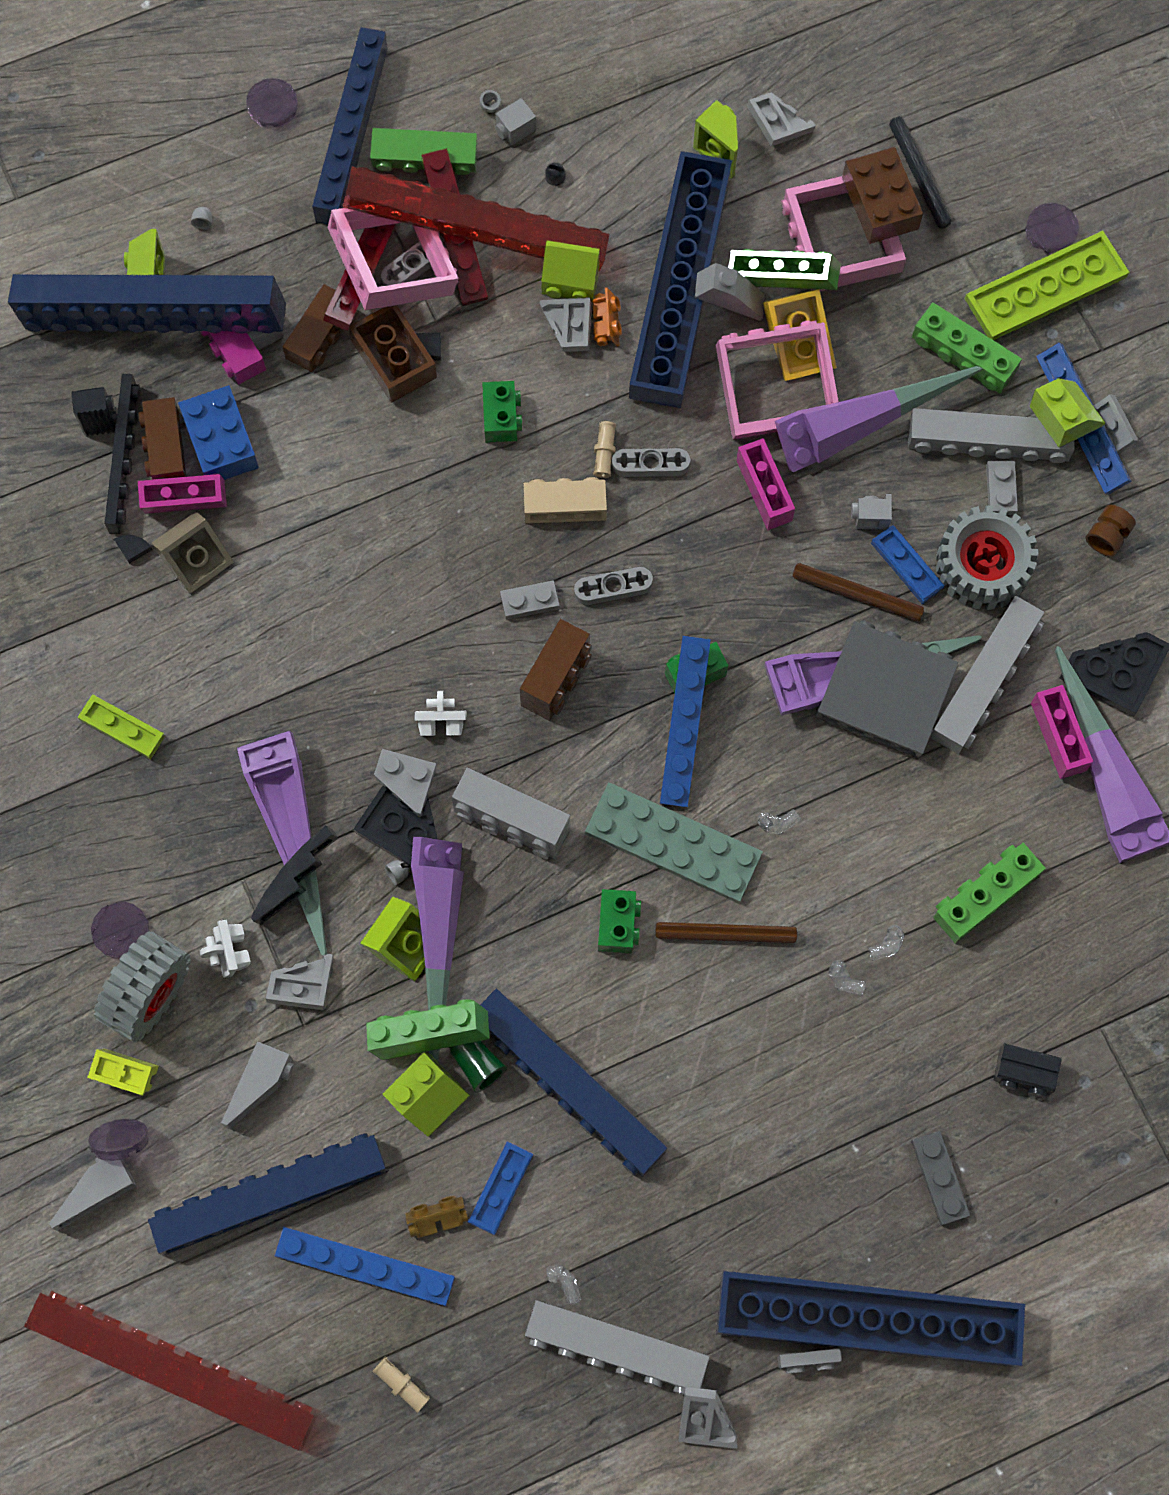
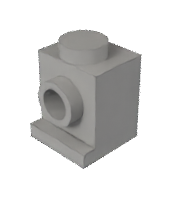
(872, 512)

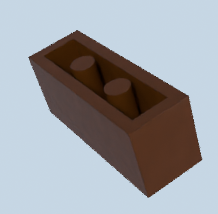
(312, 336)
(162, 439)

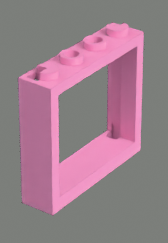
(340, 227)
(849, 274)
(758, 338)

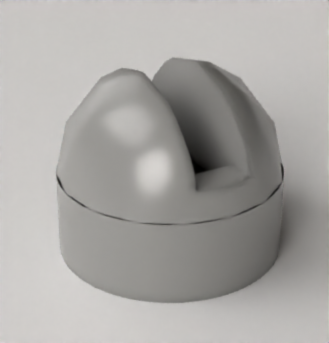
(487, 97)
(202, 218)
(396, 871)

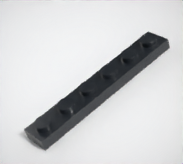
(121, 463)

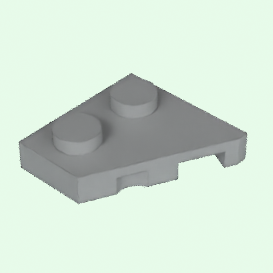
(777, 119)
(570, 322)
(406, 778)
(301, 985)
(705, 1420)

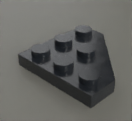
(1120, 669)
(393, 825)

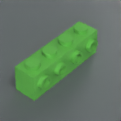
(404, 148)
(787, 269)
(966, 347)
(989, 892)
(427, 1030)

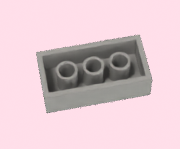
(510, 814)

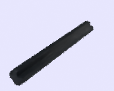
(920, 172)

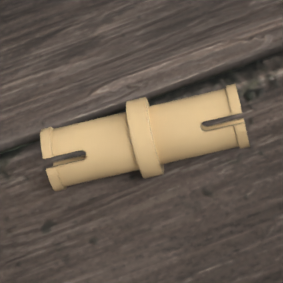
(604, 449)
(401, 1384)

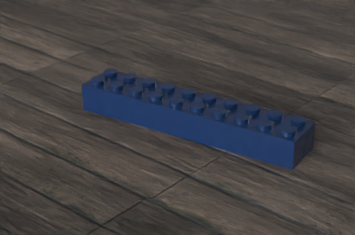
(684, 250)
(148, 303)
(871, 1319)

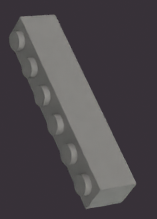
(984, 435)
(987, 674)
(616, 1347)

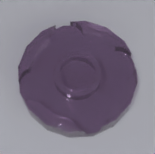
(272, 102)
(1052, 227)
(117, 928)
(118, 1139)

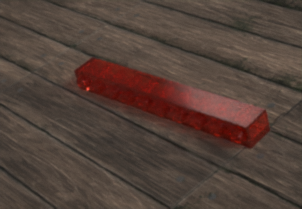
(464, 215)
(171, 1371)

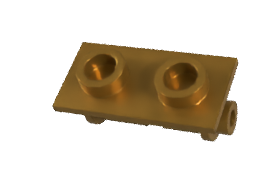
(425, 1217)

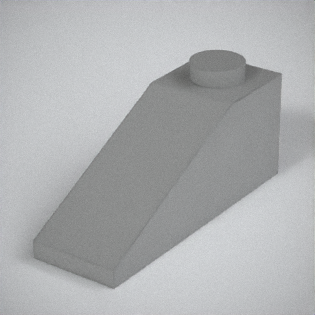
(729, 290)
(259, 1080)
(96, 1188)

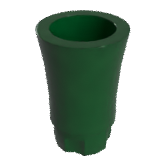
(478, 1064)

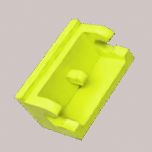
(122, 1071)

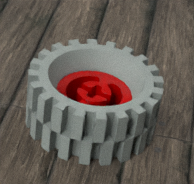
(984, 535)
(142, 986)

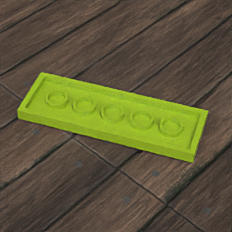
(1046, 285)

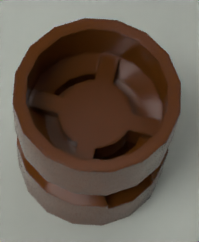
(1111, 530)

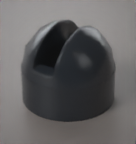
(553, 175)

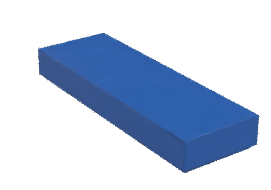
(907, 564)
(500, 1188)

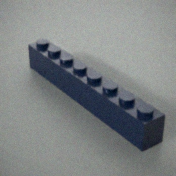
(350, 122)
(572, 1086)
(266, 1195)

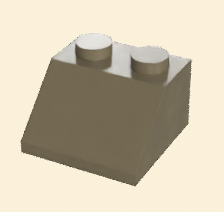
(192, 552)

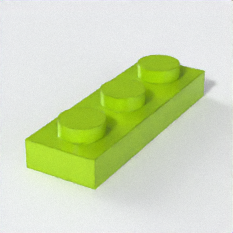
(121, 726)

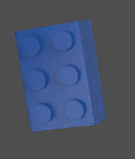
(218, 434)

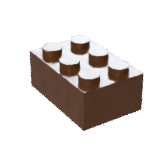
(882, 195)
(392, 352)
(556, 670)

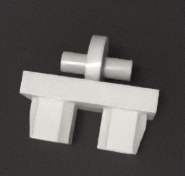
(427, 719)
(224, 937)

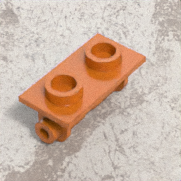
(606, 307)

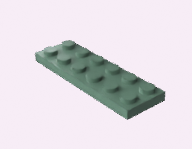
(673, 842)

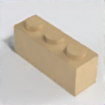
(565, 500)

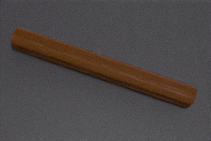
(858, 592)
(726, 932)

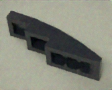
(287, 883)

